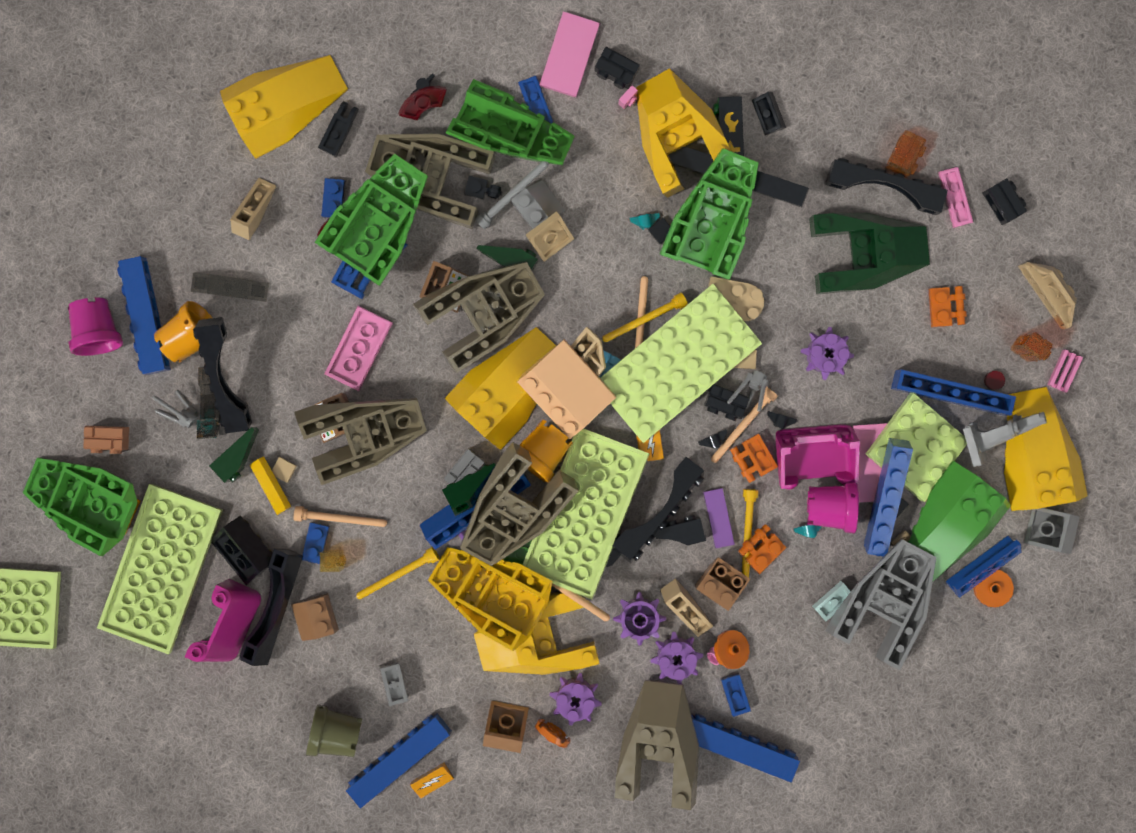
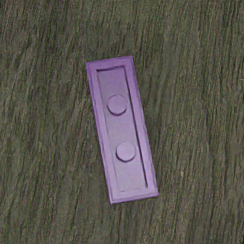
(718, 518)

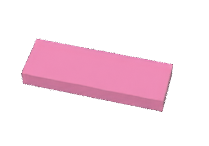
(956, 197)

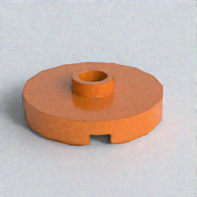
(1001, 596)
(724, 649)
(552, 733)

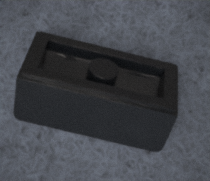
(768, 113)

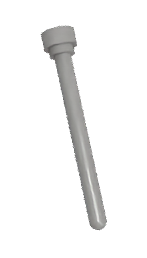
(484, 219)

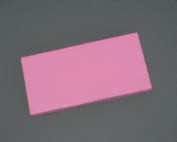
(569, 54)
(358, 348)
(868, 470)

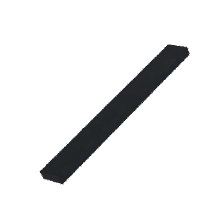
(764, 184)

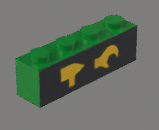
(731, 121)

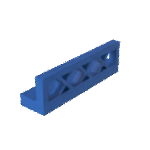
(984, 566)

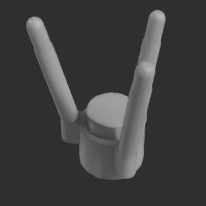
(756, 381)
(184, 418)

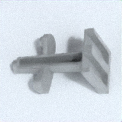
(980, 441)

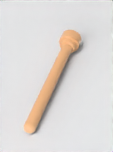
(641, 309)
(769, 396)
(301, 514)
(585, 603)

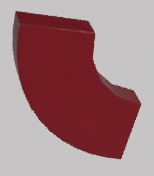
(421, 101)

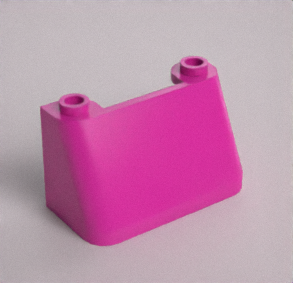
(817, 454)
(238, 612)

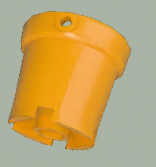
(178, 333)
(546, 449)

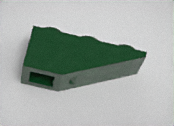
(465, 492)

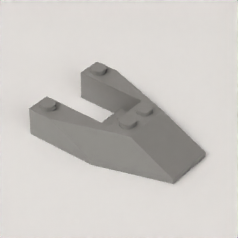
(895, 590)

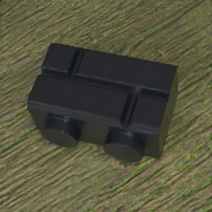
(616, 68)
(1005, 201)
(717, 402)

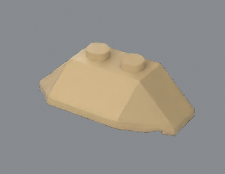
(1052, 291)
(590, 349)

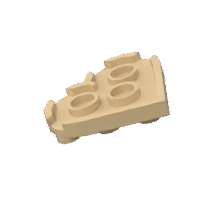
(742, 296)

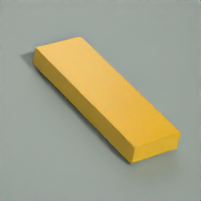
(270, 485)

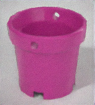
(92, 328)
(834, 507)

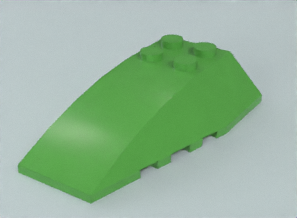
(506, 127)
(714, 216)
(376, 220)
(83, 502)
(957, 516)

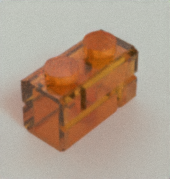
(906, 154)
(1032, 347)

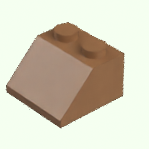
(315, 617)
(505, 726)

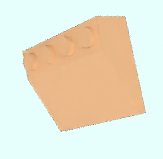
(566, 389)

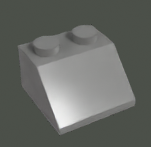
(536, 204)
(1052, 530)

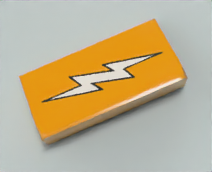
(652, 446)
(431, 780)

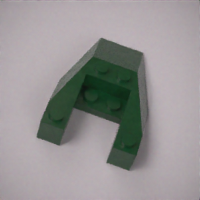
(879, 250)

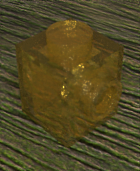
(332, 560)

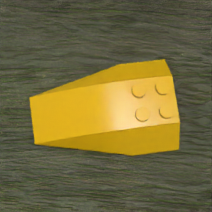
(281, 101)
(490, 391)
(1043, 462)
(496, 599)

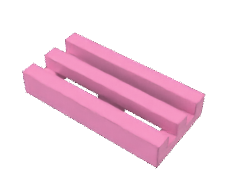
(1072, 356)

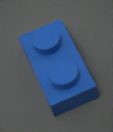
(332, 196)
(315, 542)
(735, 694)

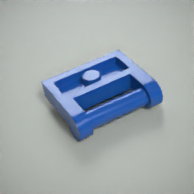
(346, 277)

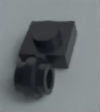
(477, 187)

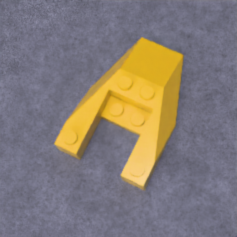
(670, 120)
(539, 651)

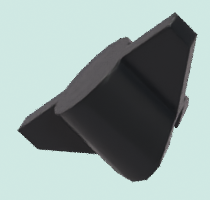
(422, 82)
(780, 421)
(715, 440)

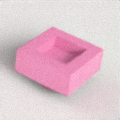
(628, 97)

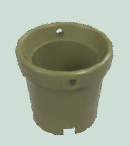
(333, 733)

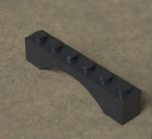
(923, 196)
(233, 411)
(686, 532)
(634, 540)
(283, 573)

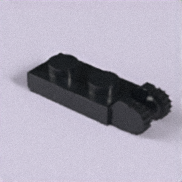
(337, 130)

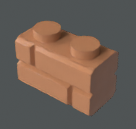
(106, 438)

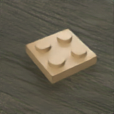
(550, 236)

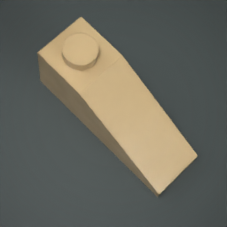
(252, 209)
(685, 607)

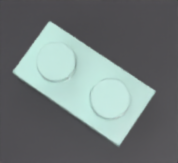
(831, 601)

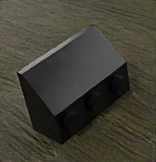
(242, 549)

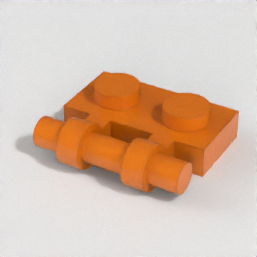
(940, 306)
(759, 455)
(765, 553)

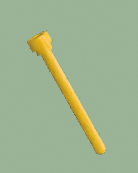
(678, 302)
(750, 497)
(429, 556)

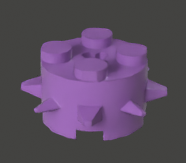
(816, 353)
(647, 626)
(679, 669)
(578, 688)

